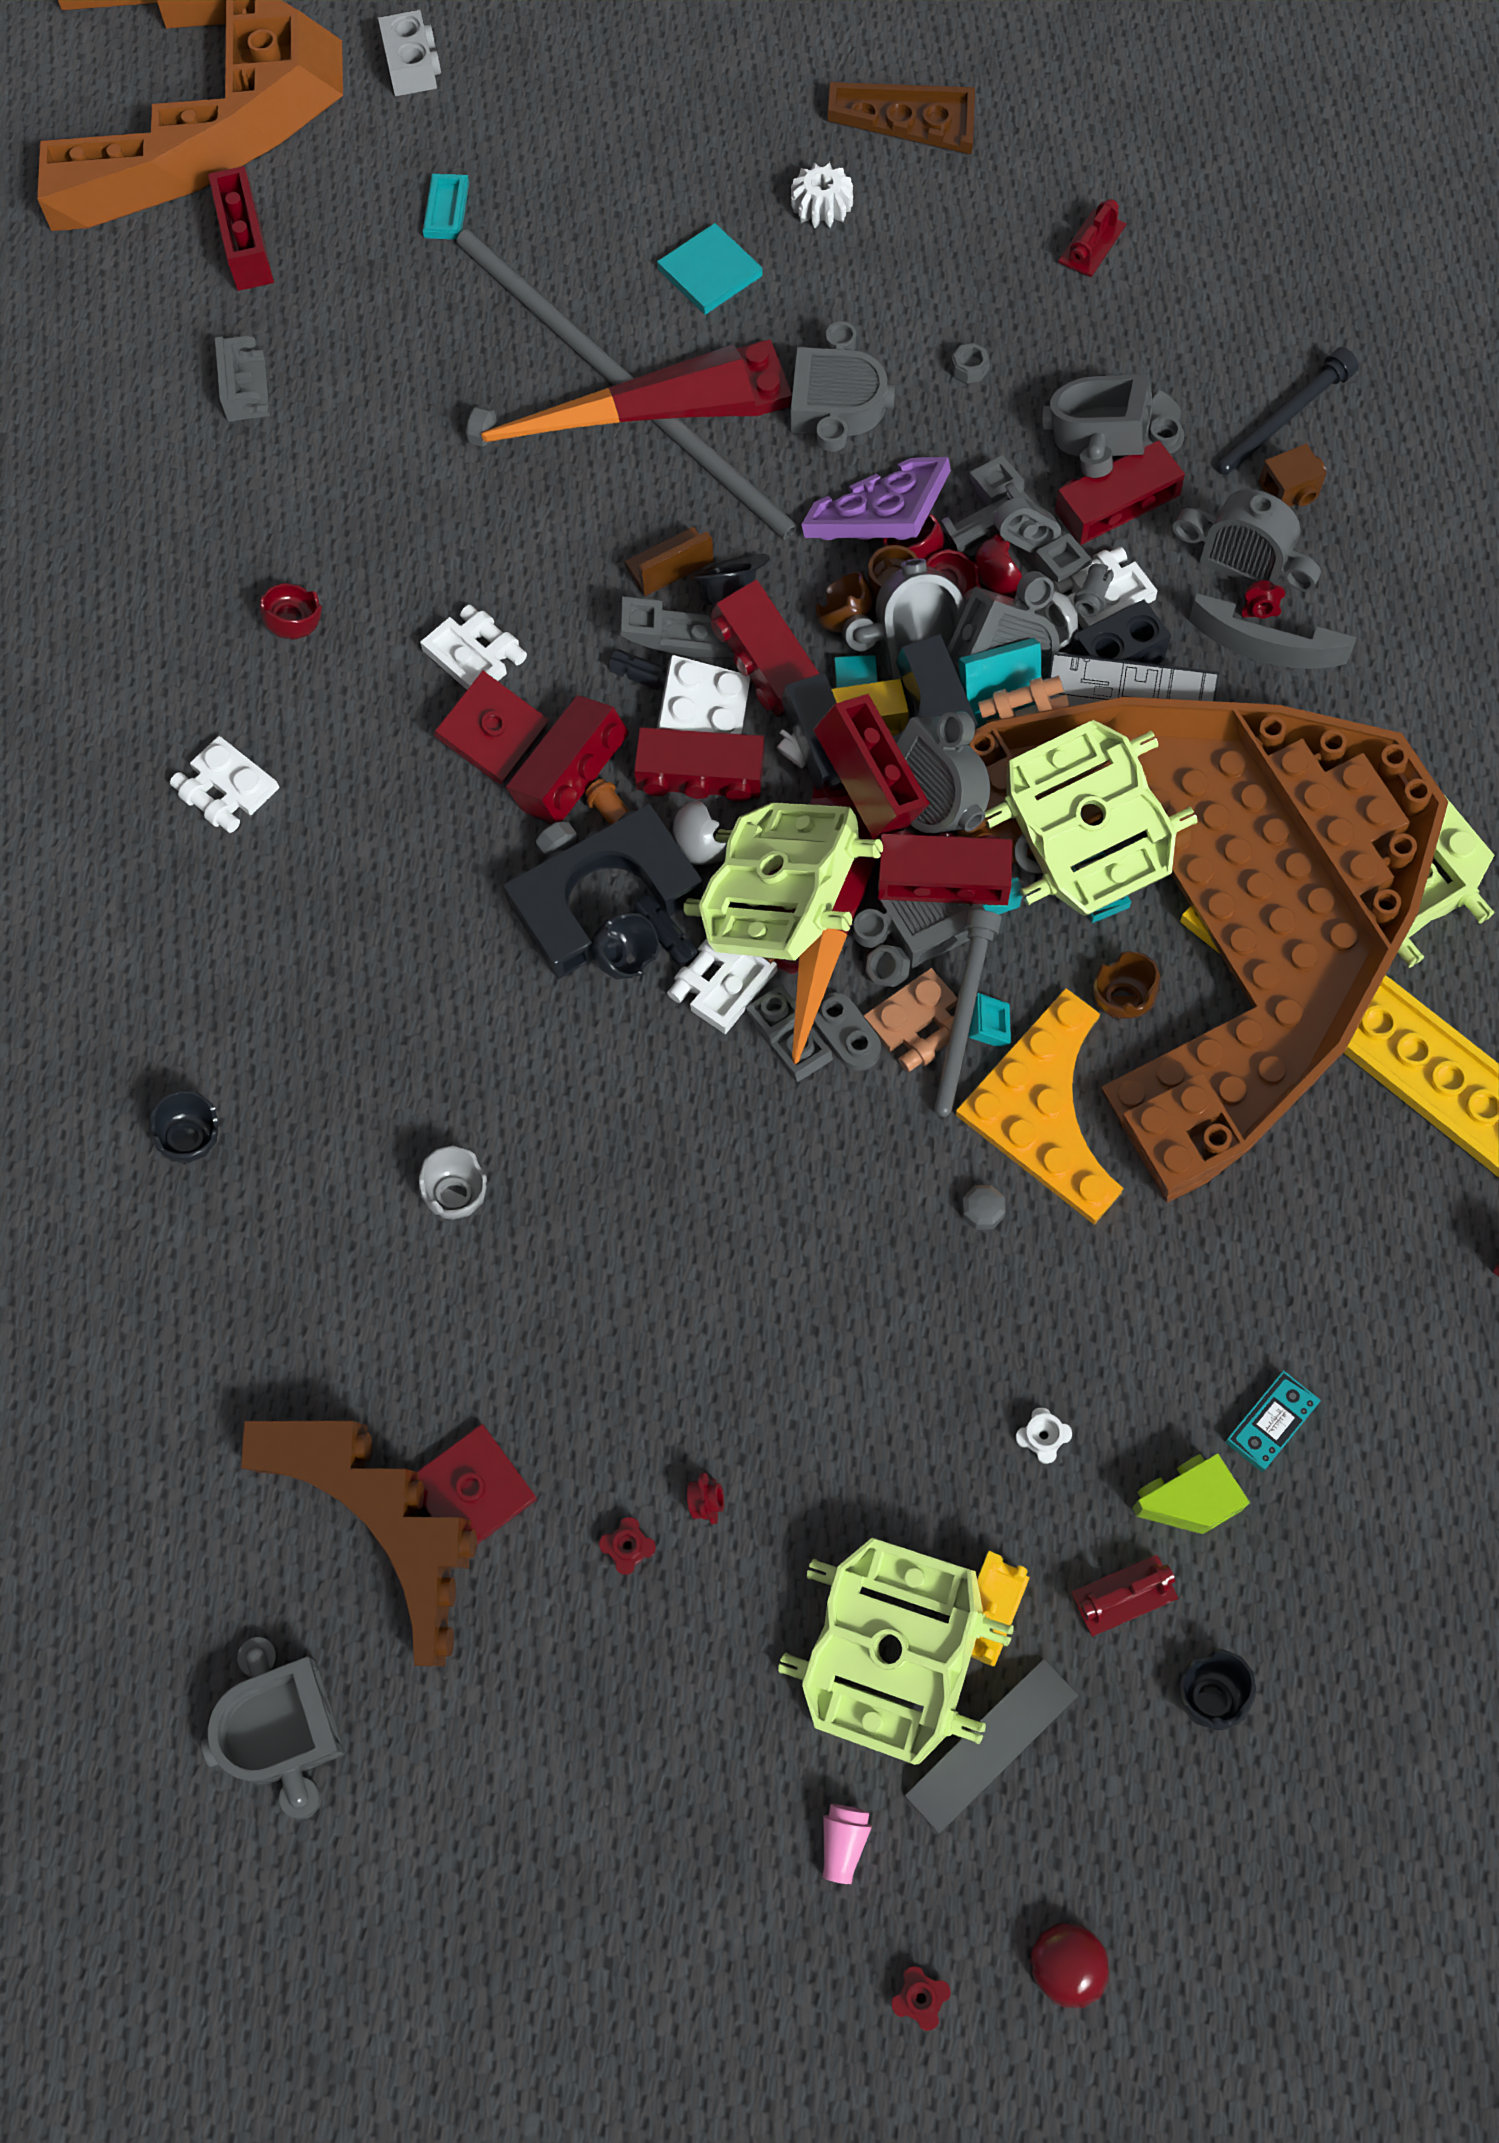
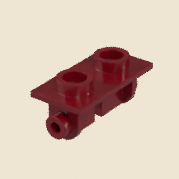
(1094, 239)
(1125, 1595)

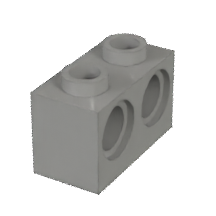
(408, 53)

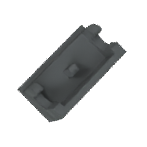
(241, 378)
(977, 528)

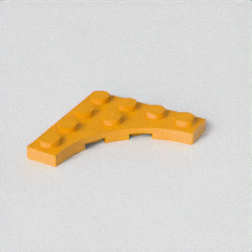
(1031, 1113)

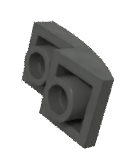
(775, 1020)

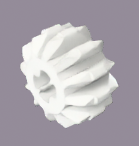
(822, 194)

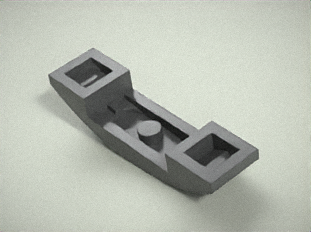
(1053, 560)
(669, 631)
(1267, 644)
(1008, 1731)

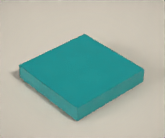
(710, 268)
(999, 669)

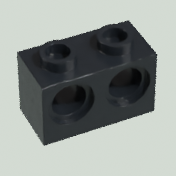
(1117, 636)

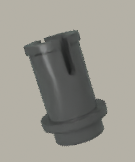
(1090, 599)

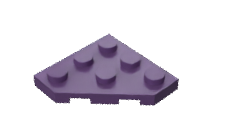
(883, 506)

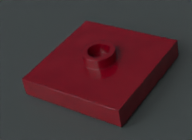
(491, 727)
(475, 1484)

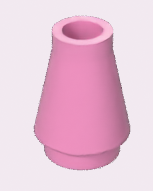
(844, 1840)

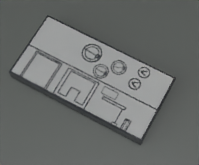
(1100, 678)

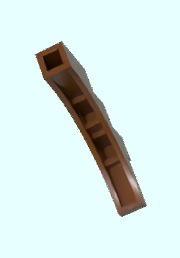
(387, 1501)

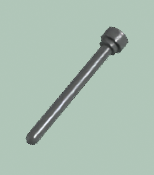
(981, 928)

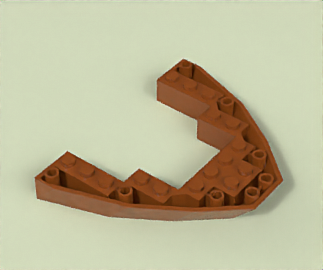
(276, 81)

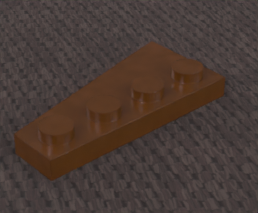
(912, 112)

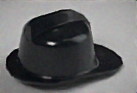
(729, 576)

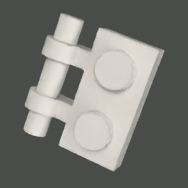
(1126, 588)
(463, 656)
(231, 774)
(728, 991)

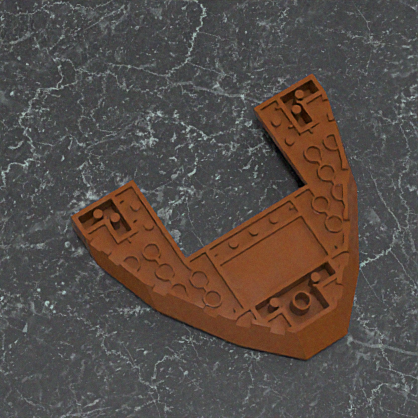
(1299, 872)

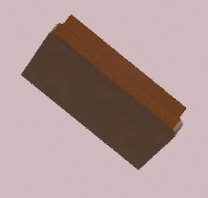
(670, 560)

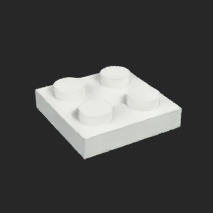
(703, 698)

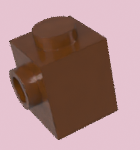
(1294, 476)

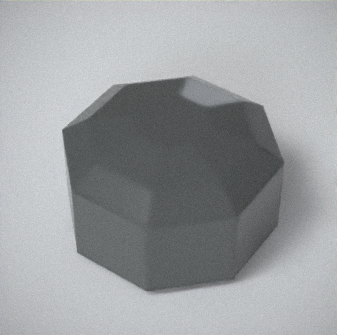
(970, 363)
(480, 420)
(556, 837)
(887, 965)
(983, 1207)

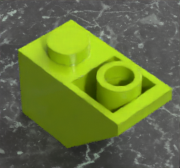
(1194, 1500)

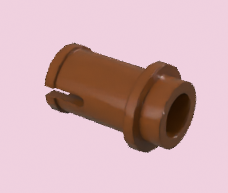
(603, 797)

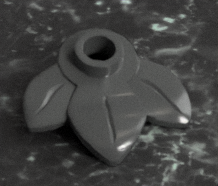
(1165, 421)

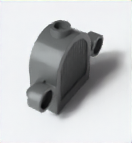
(838, 390)
(1101, 419)
(1250, 540)
(909, 608)
(999, 620)
(946, 771)
(916, 927)
(275, 1726)

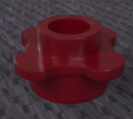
(1263, 600)
(705, 1498)
(627, 1559)
(935, 1992)

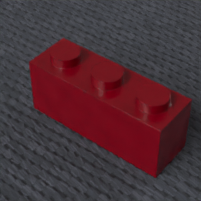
(241, 228)
(1131, 489)
(761, 644)
(567, 759)
(699, 764)
(871, 766)
(945, 868)

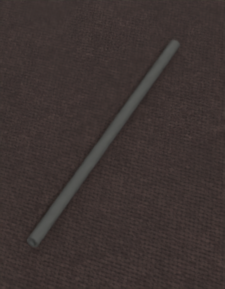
(616, 375)

